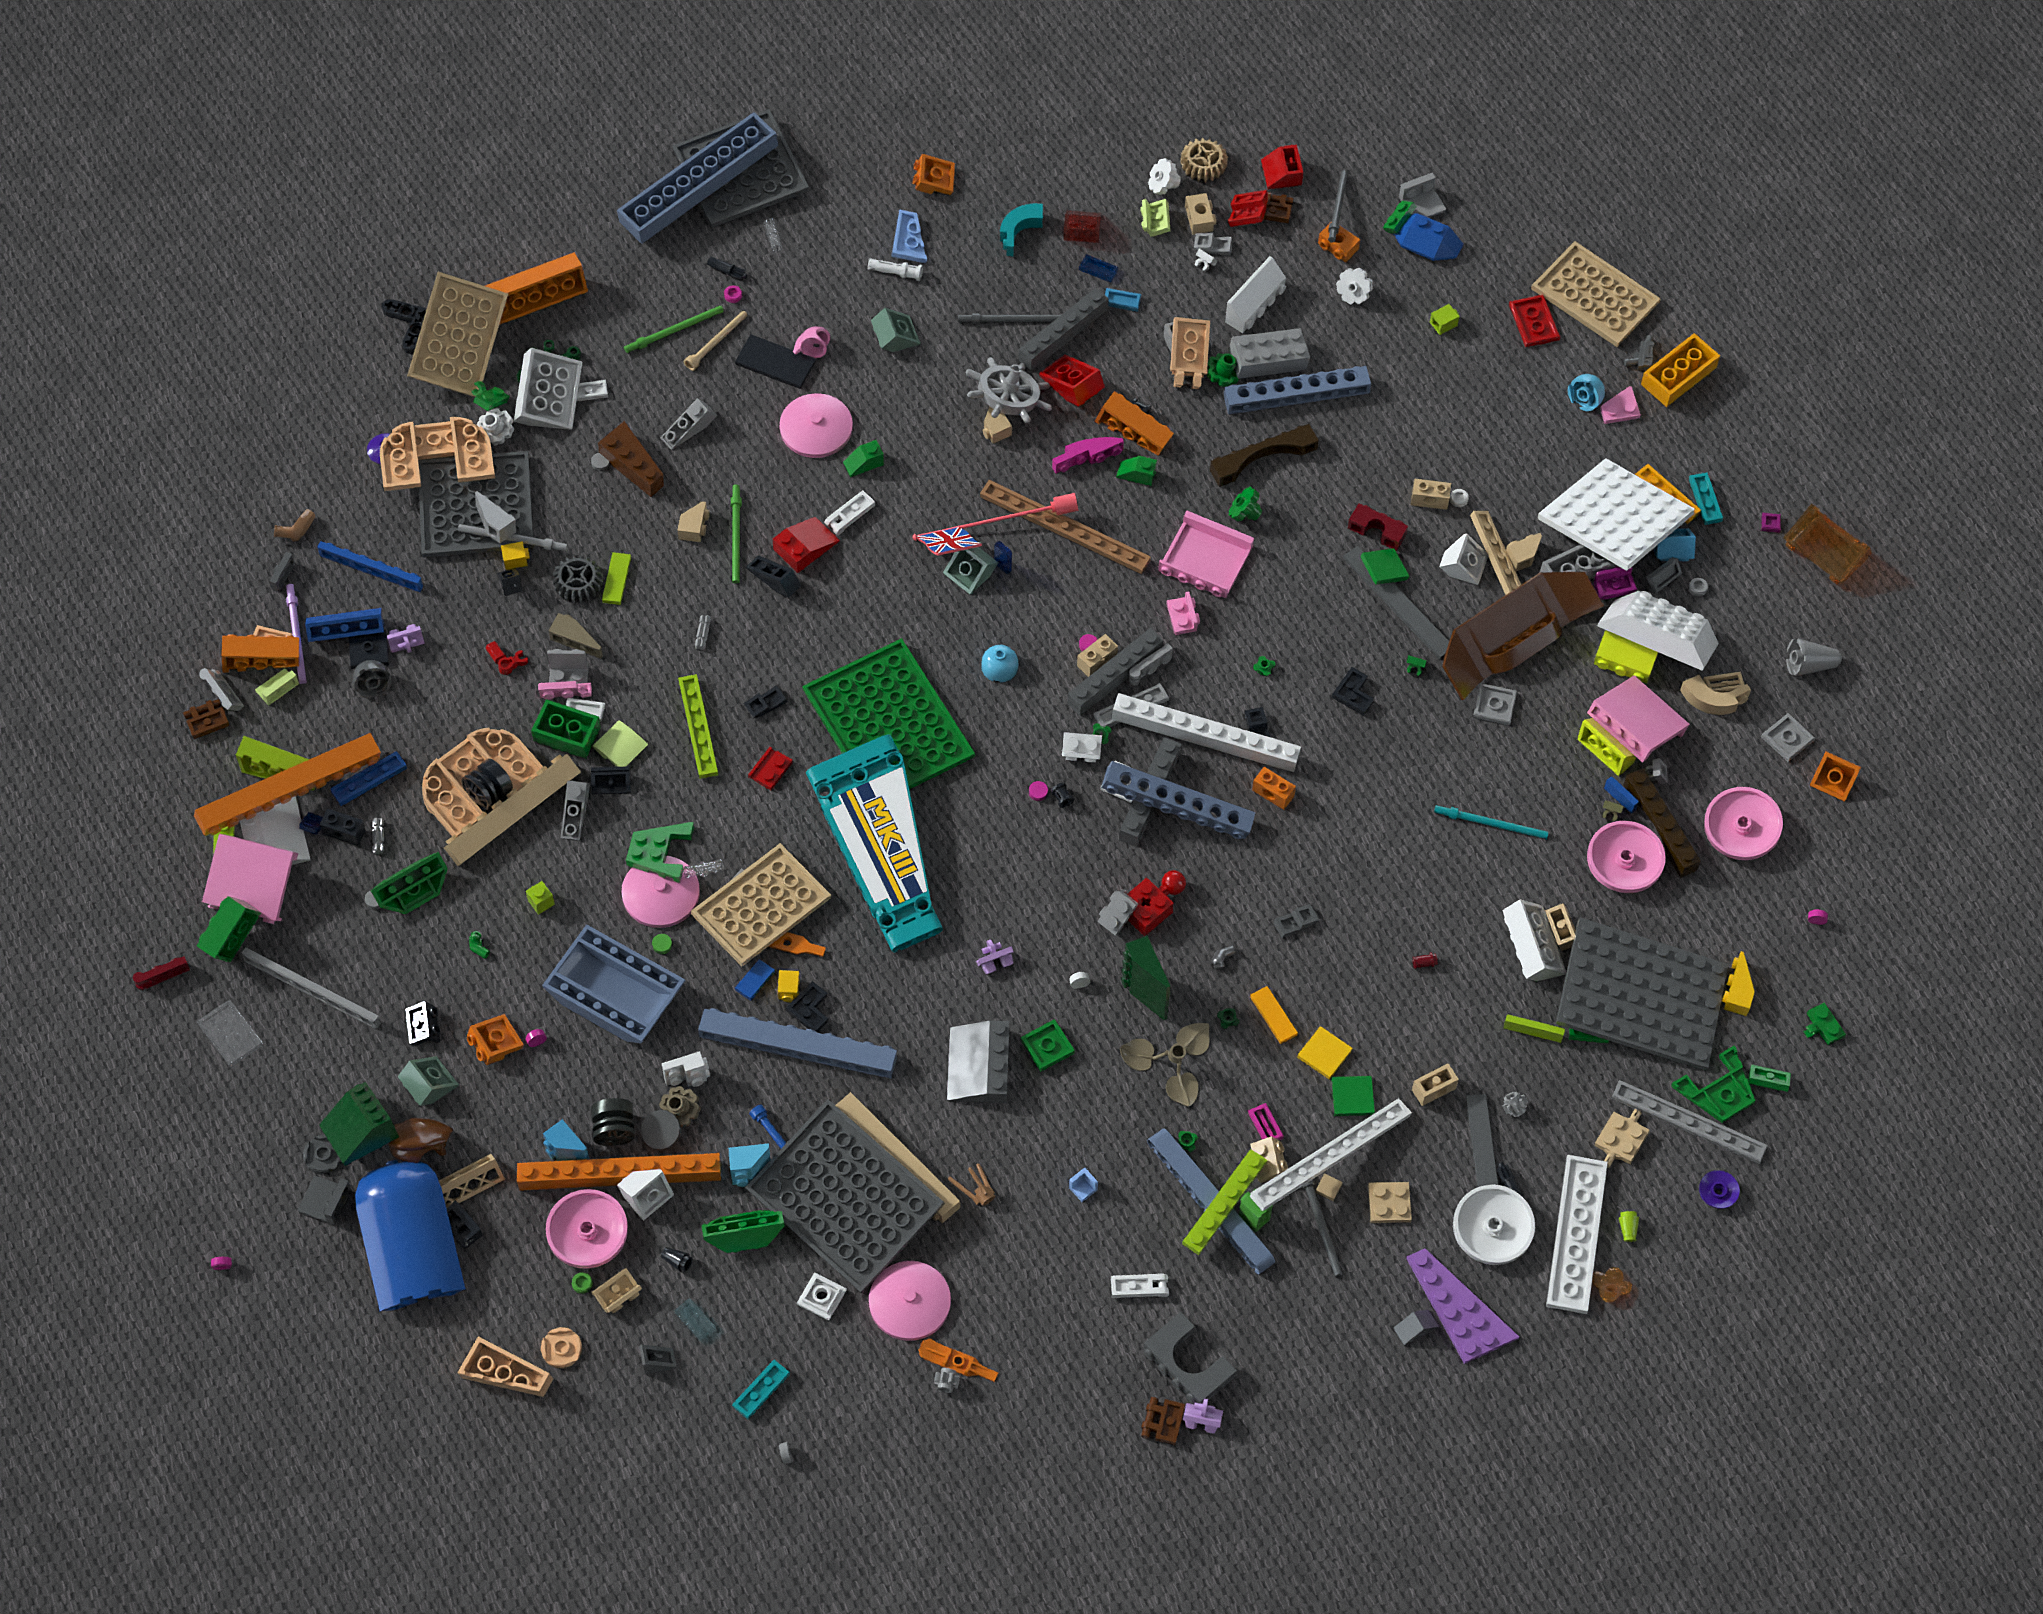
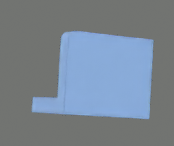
(1083, 1184)

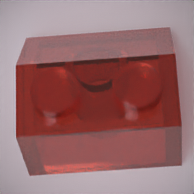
(1082, 226)

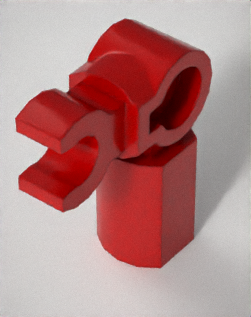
(505, 664)

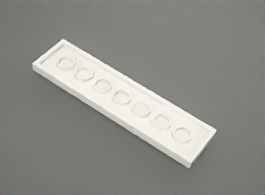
(1576, 1234)

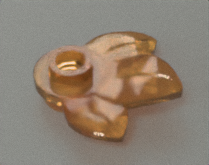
(1611, 1281)

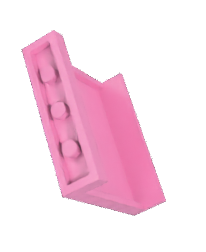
(1206, 555)
(1637, 717)
(250, 874)

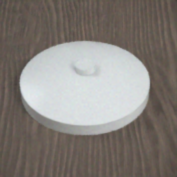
(1493, 1224)

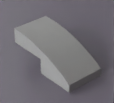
(1212, 244)

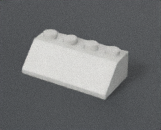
(1255, 296)
(1533, 941)

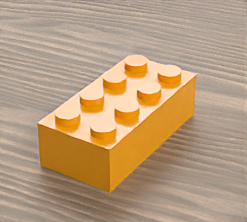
(1680, 370)

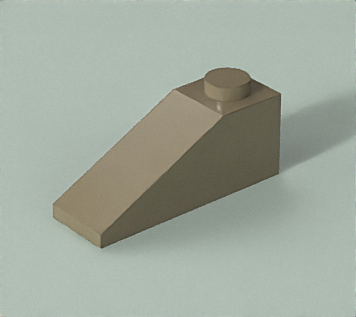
(570, 633)

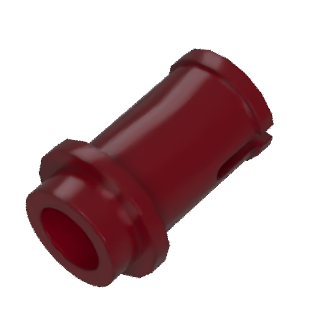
(1425, 960)

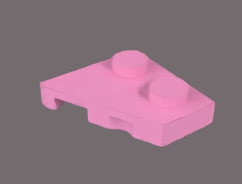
(1620, 407)

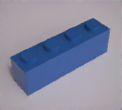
(344, 624)

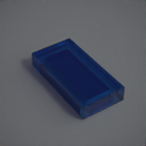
(1098, 268)
(1003, 556)

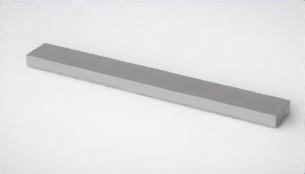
(311, 988)
(1689, 1122)

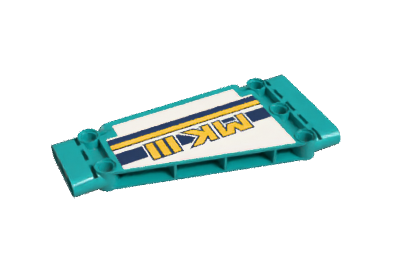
(879, 837)

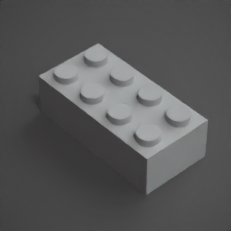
(1269, 353)

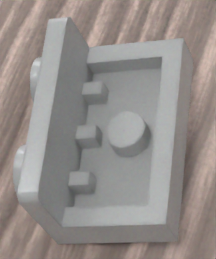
(1117, 912)

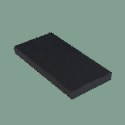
(775, 361)

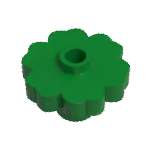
(1222, 369)
(1246, 506)

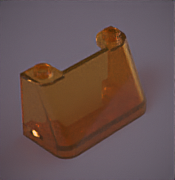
(1827, 545)

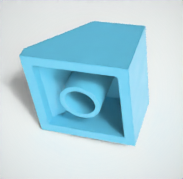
(747, 1162)

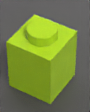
(1444, 319)
(540, 897)

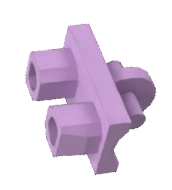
(405, 639)
(987, 961)
(1202, 1414)

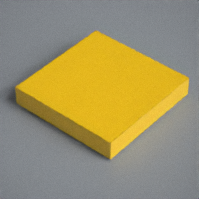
(1324, 1052)

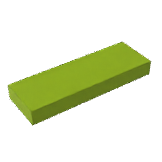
(616, 578)
(1534, 1028)

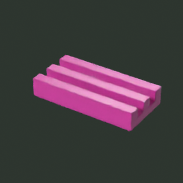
(1254, 1119)

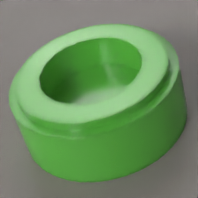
(662, 943)
(582, 1283)

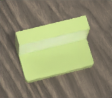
(277, 686)

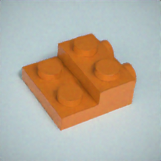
(934, 175)
(494, 1039)

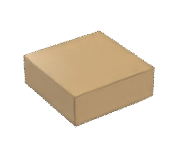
(1328, 1187)

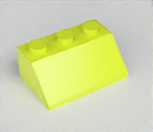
(1625, 657)
(1605, 746)

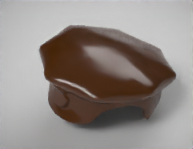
(419, 1137)

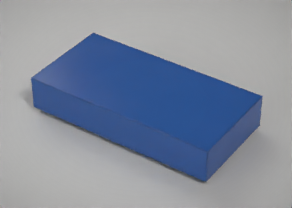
(1622, 795)
(754, 979)

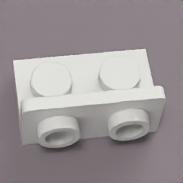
(1081, 746)

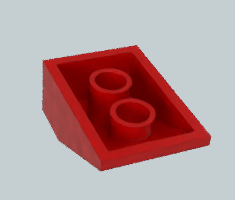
(1073, 379)
(804, 543)

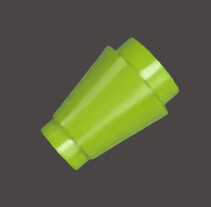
(1629, 1225)

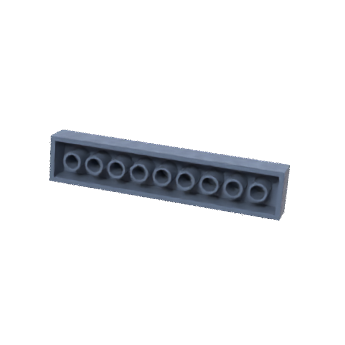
(697, 177)

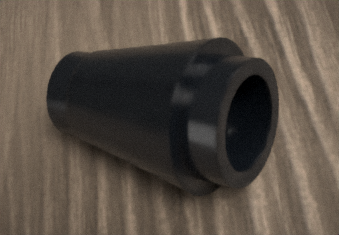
(676, 1258)

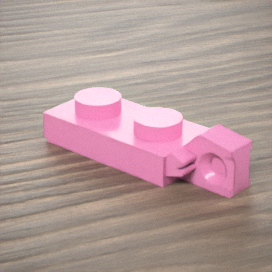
(564, 689)

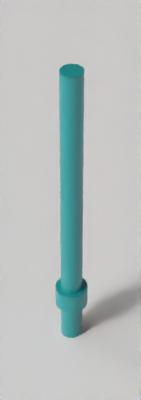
(1453, 813)

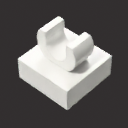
(1206, 258)

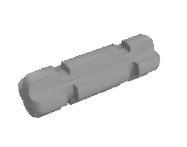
(702, 632)
(378, 835)

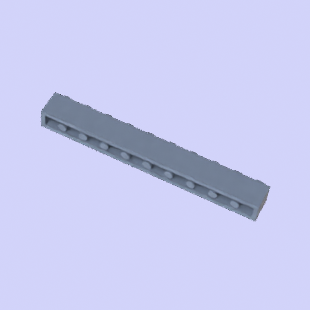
(797, 1043)

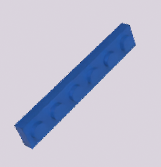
(369, 566)

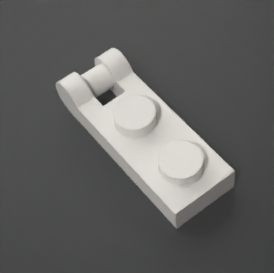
(850, 512)
(1139, 1285)

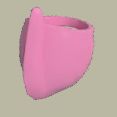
(812, 336)

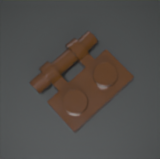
(1278, 211)
(207, 722)
(1169, 1422)

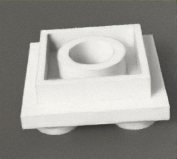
(824, 1307)

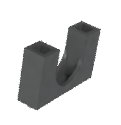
(1195, 1386)

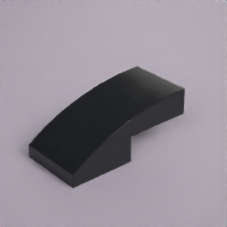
(762, 704)
(1257, 721)

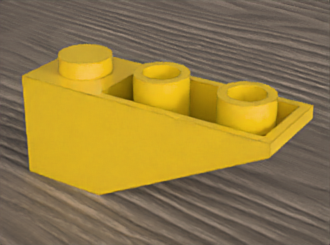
(1741, 988)

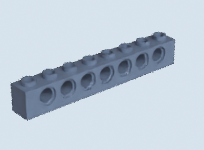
(1290, 395)
(1170, 791)

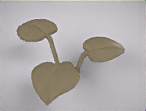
(1191, 1038)

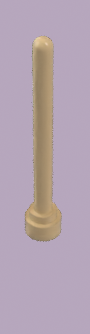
(693, 361)

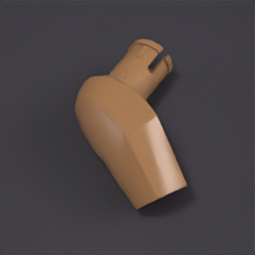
(299, 528)

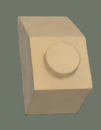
(996, 428)

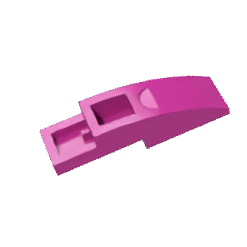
(1092, 449)

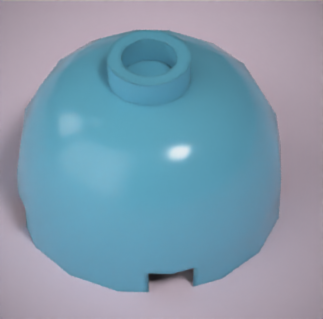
(1586, 388)
(999, 663)

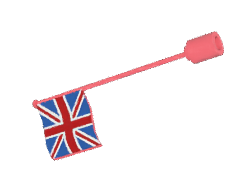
(958, 539)

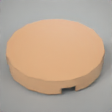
(561, 1347)

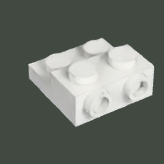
(689, 1068)

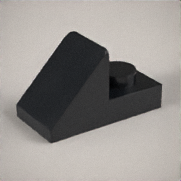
(510, 581)

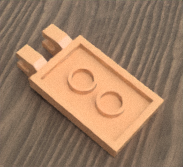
(1189, 350)

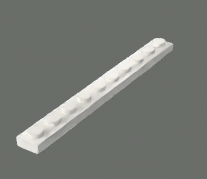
(1330, 1154)

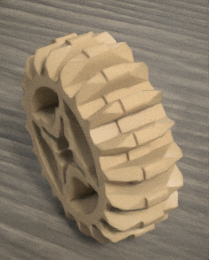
(1201, 164)

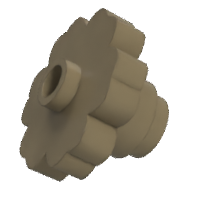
(685, 1100)

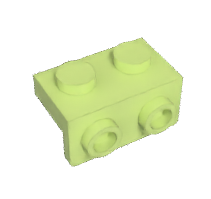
(1155, 217)

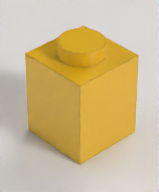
(515, 555)
(788, 985)

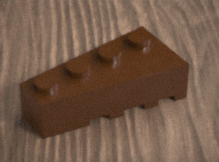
(631, 459)

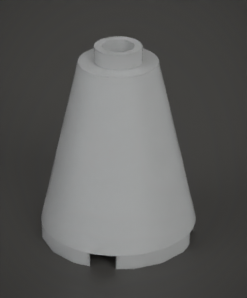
(1811, 657)

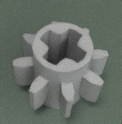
(1515, 1104)
(946, 1380)

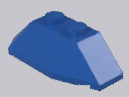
(1429, 238)

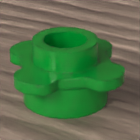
(1264, 670)
(1105, 730)
(1191, 1137)

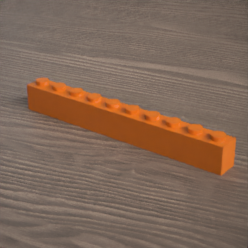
(287, 784)
(613, 1170)

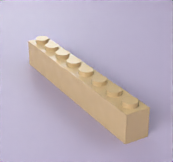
(512, 809)
(875, 1129)

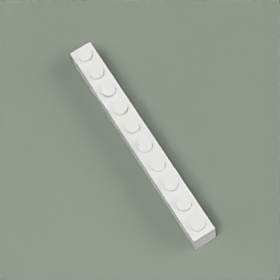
(1205, 732)

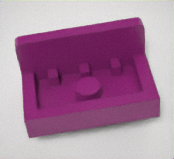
(1614, 583)

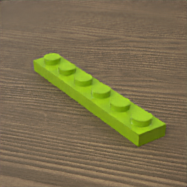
(698, 726)
(1224, 1202)

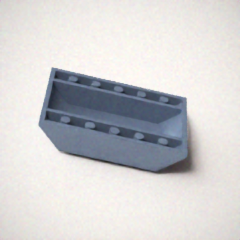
(612, 985)

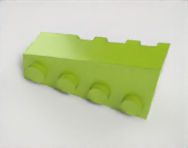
(263, 759)

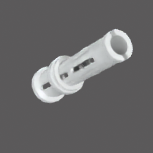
(903, 269)

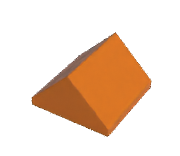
(1835, 776)

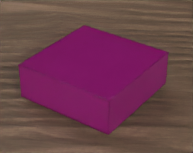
(1771, 522)

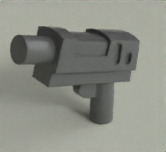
(1644, 358)

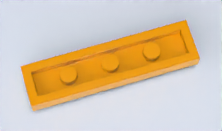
(1653, 477)

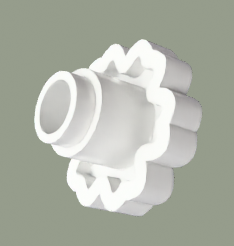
(1163, 177)
(1354, 286)
(497, 425)

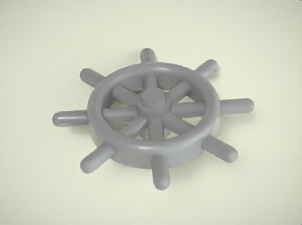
(1008, 389)

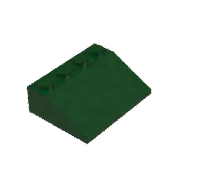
(1145, 976)
(358, 1125)

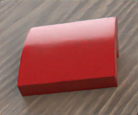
(1248, 208)

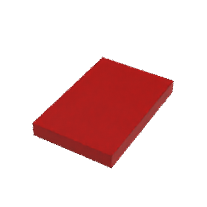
(1534, 320)

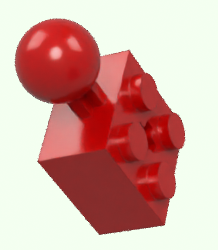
(1153, 901)

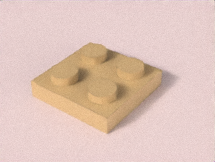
(1389, 1202)

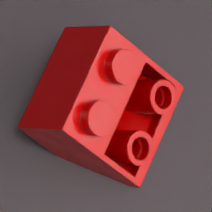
(1283, 167)

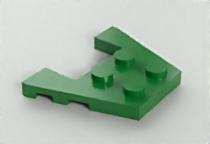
(650, 849)
(1723, 1096)

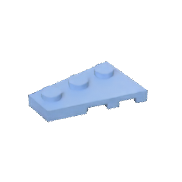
(908, 239)

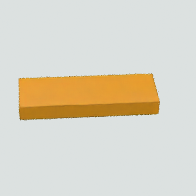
(1273, 1015)

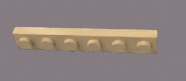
(1495, 550)

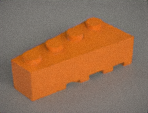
(1134, 423)
(259, 652)

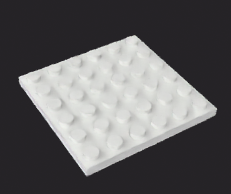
(1616, 514)

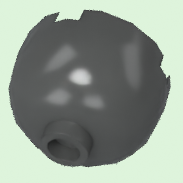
(369, 676)

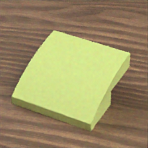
(620, 744)

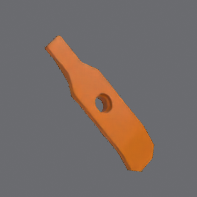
(798, 945)
(946, 1356)

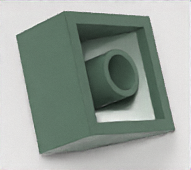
(894, 330)
(970, 568)
(427, 1080)

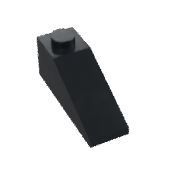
(775, 575)

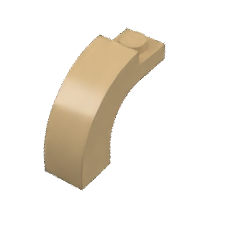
(1710, 701)

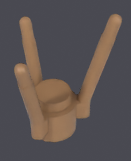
(984, 1193)

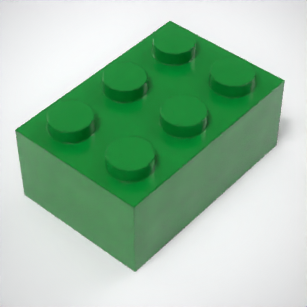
(566, 729)
(228, 929)

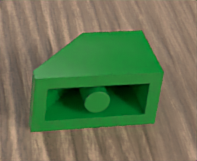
(864, 459)
(1138, 470)

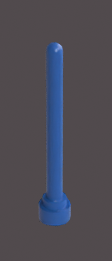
(759, 1114)

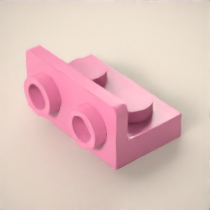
(1183, 614)

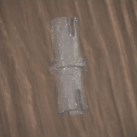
(773, 235)
(703, 868)

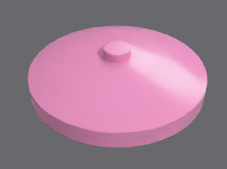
(816, 425)
(1743, 823)
(1626, 856)
(659, 900)
(586, 1228)
(909, 1300)

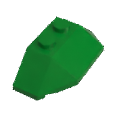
(412, 885)
(743, 1230)

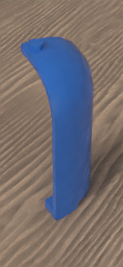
(407, 1235)

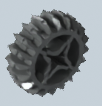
(574, 587)

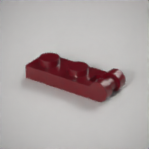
(160, 973)

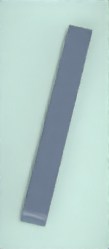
(1203, 1193)

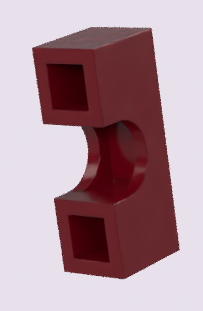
(1366, 518)

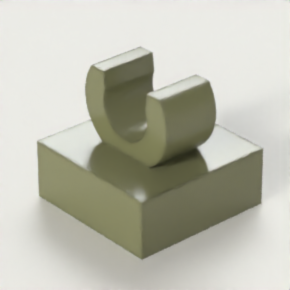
(1612, 807)

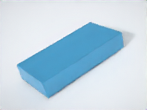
(1123, 299)

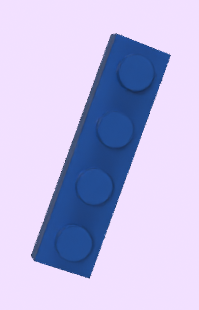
(368, 778)

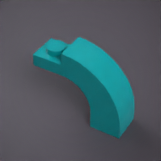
(1018, 219)

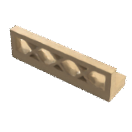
(467, 1173)

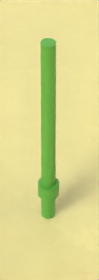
(642, 342)
(736, 503)

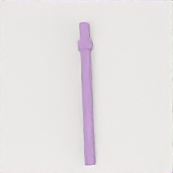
(292, 603)

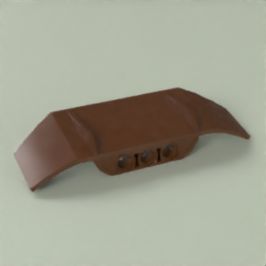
(1517, 627)

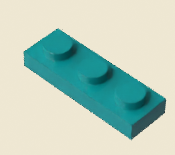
(1705, 498)
(761, 1389)

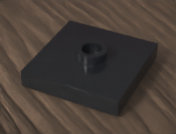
(368, 647)

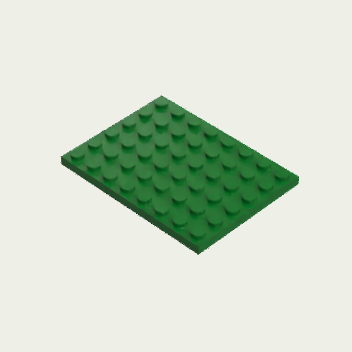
(891, 697)

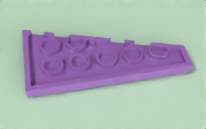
(1464, 1316)

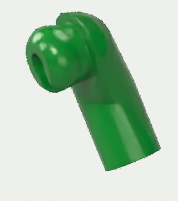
(475, 944)

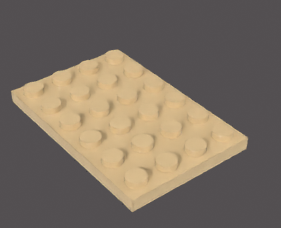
(1595, 294)
(457, 334)
(760, 904)

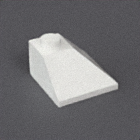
(1464, 560)
(646, 1191)

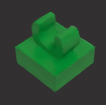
(1416, 662)

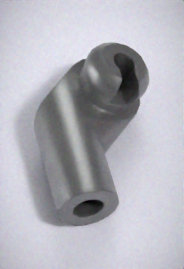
(1220, 955)

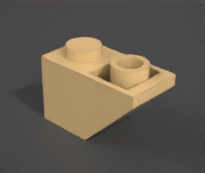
(691, 523)
(1523, 551)

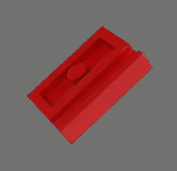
(770, 768)

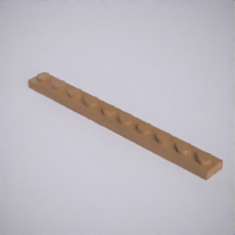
(1066, 527)

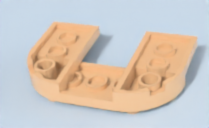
(417, 442)
(442, 779)

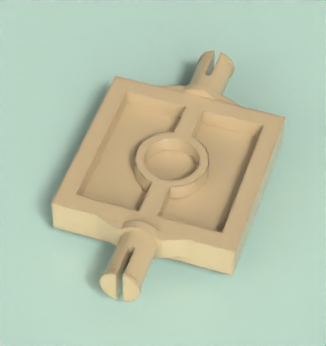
(1622, 1138)

